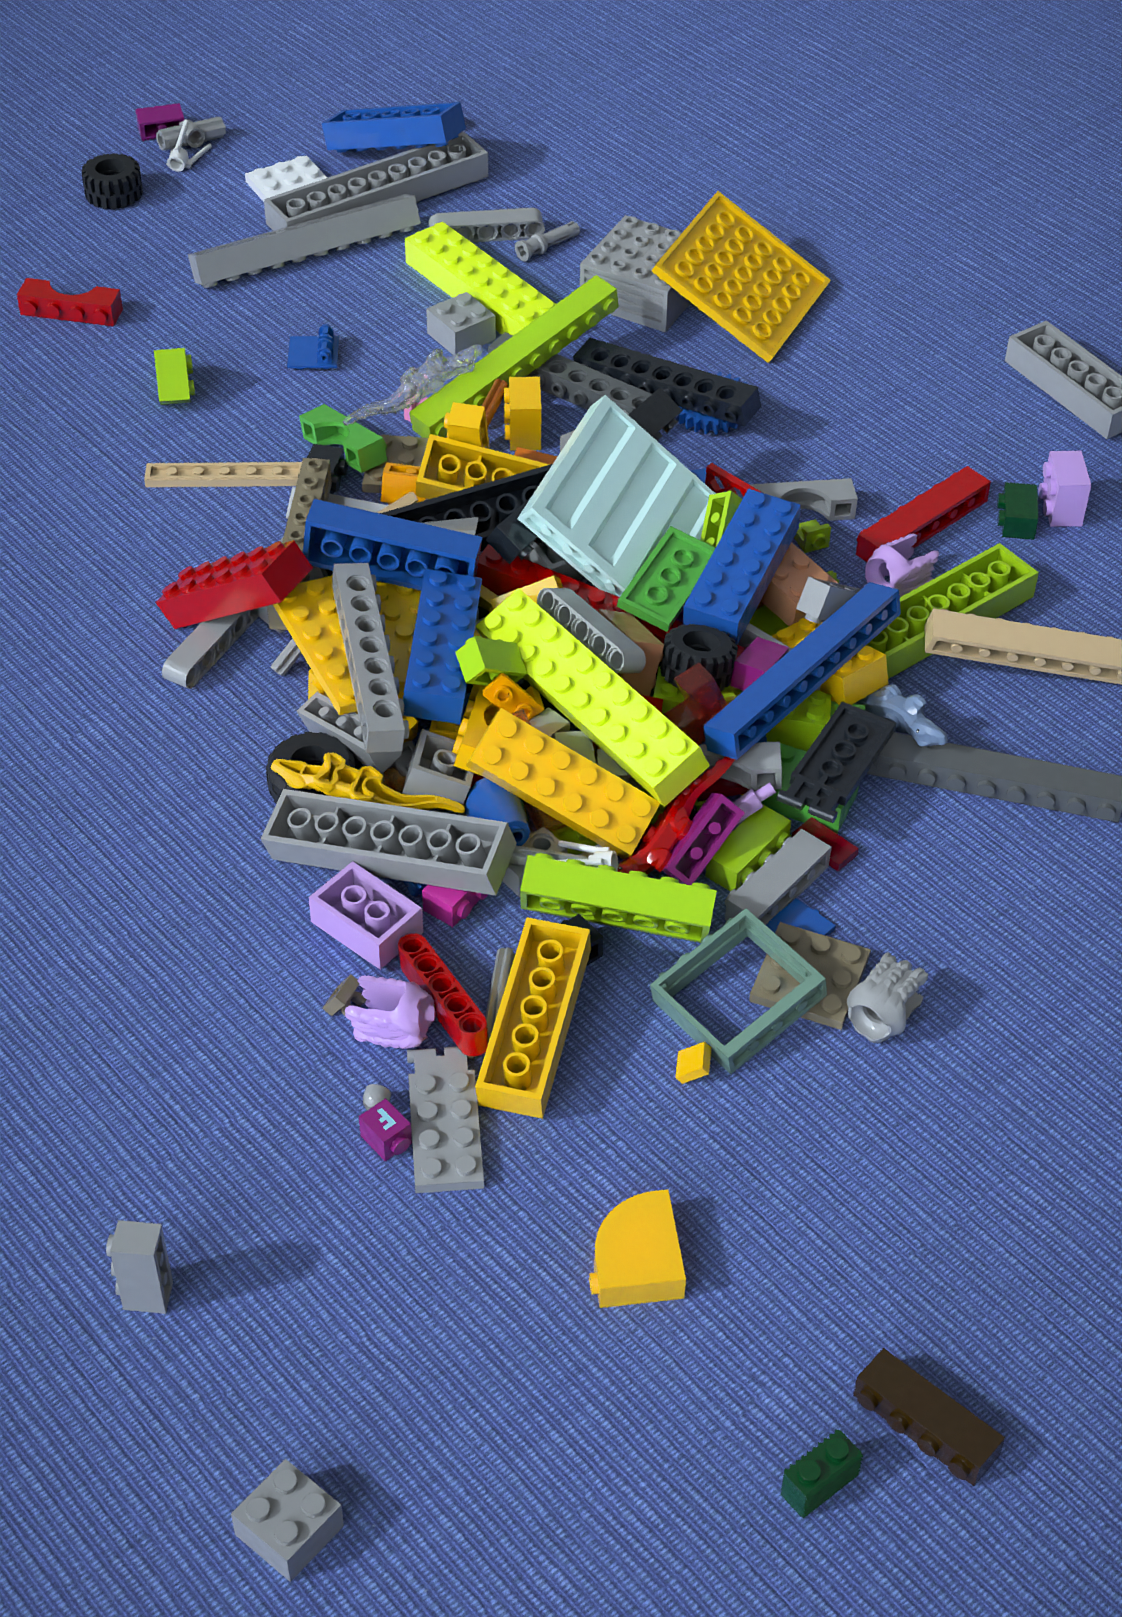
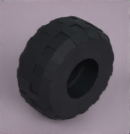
(307, 748)

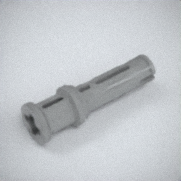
(540, 242)

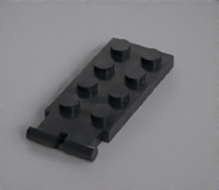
(837, 761)

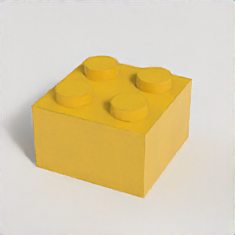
(523, 413)

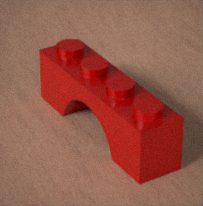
(96, 306)

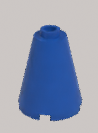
(493, 802)

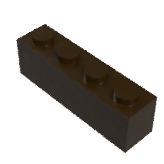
(928, 1417)

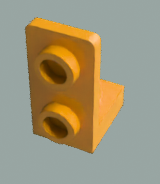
(511, 697)

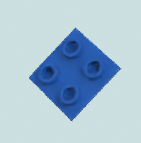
(314, 350)

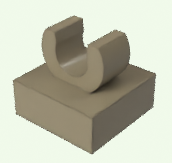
(343, 996)

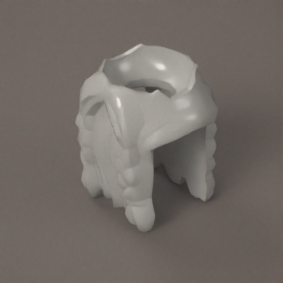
(885, 999)

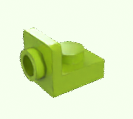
(813, 536)

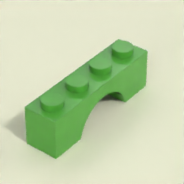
(361, 446)

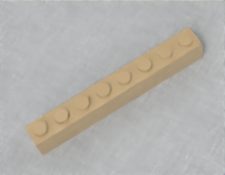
(1024, 646)

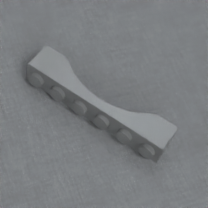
(752, 770)

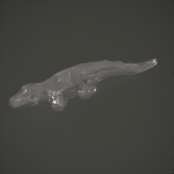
(420, 382)

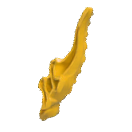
(343, 781)

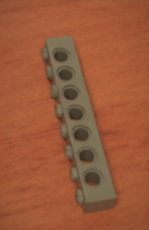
(312, 484)

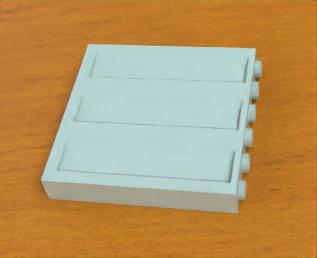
(613, 498)

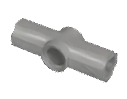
(201, 131)

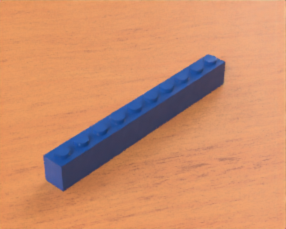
(801, 671)

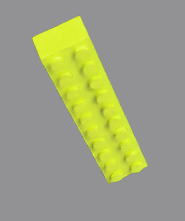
(597, 699)

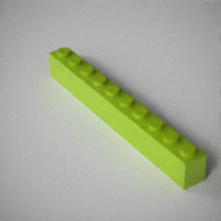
(520, 353)

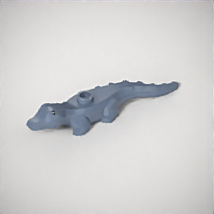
(906, 713)

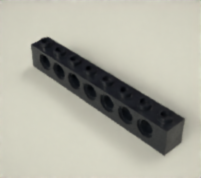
(684, 385)

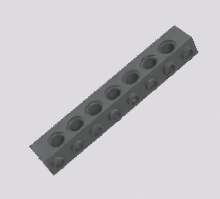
(580, 383)

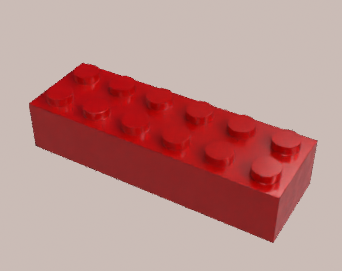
(234, 584)

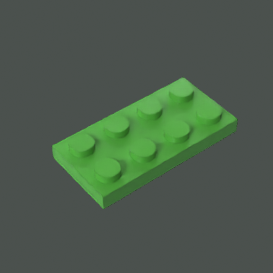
(666, 579)

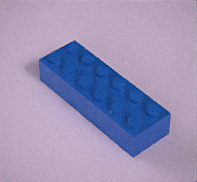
(394, 127)
(392, 546)
(743, 564)
(442, 626)

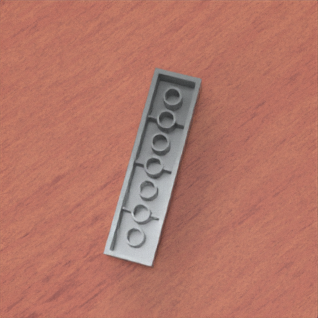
(390, 841)

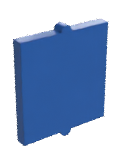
(803, 917)

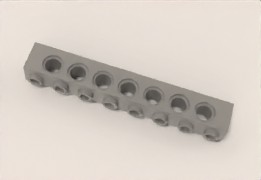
(368, 658)

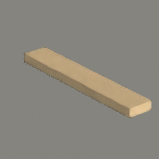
(222, 474)

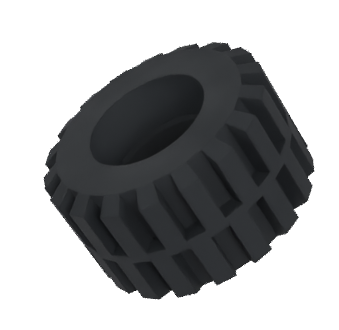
(112, 181)
(700, 644)

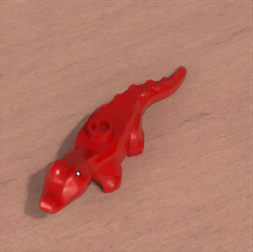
(671, 824)

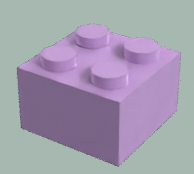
(1065, 488)

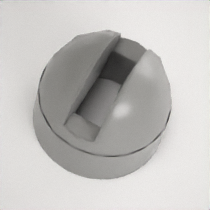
(374, 1094)

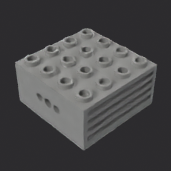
(626, 263)

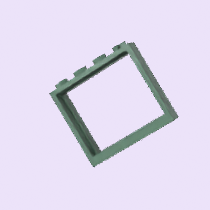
(767, 1026)

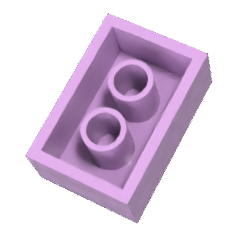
(365, 914)

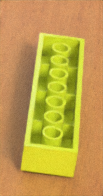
(463, 267)

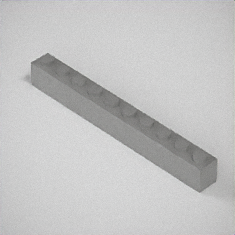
(304, 239)

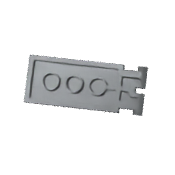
(444, 1122)

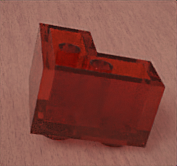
(700, 705)

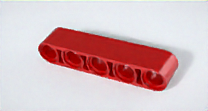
(451, 1002)

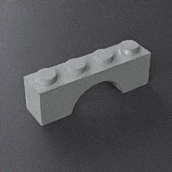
(831, 498)

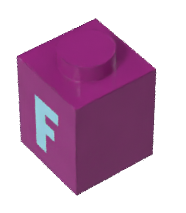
(385, 1130)

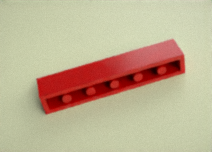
(928, 512)

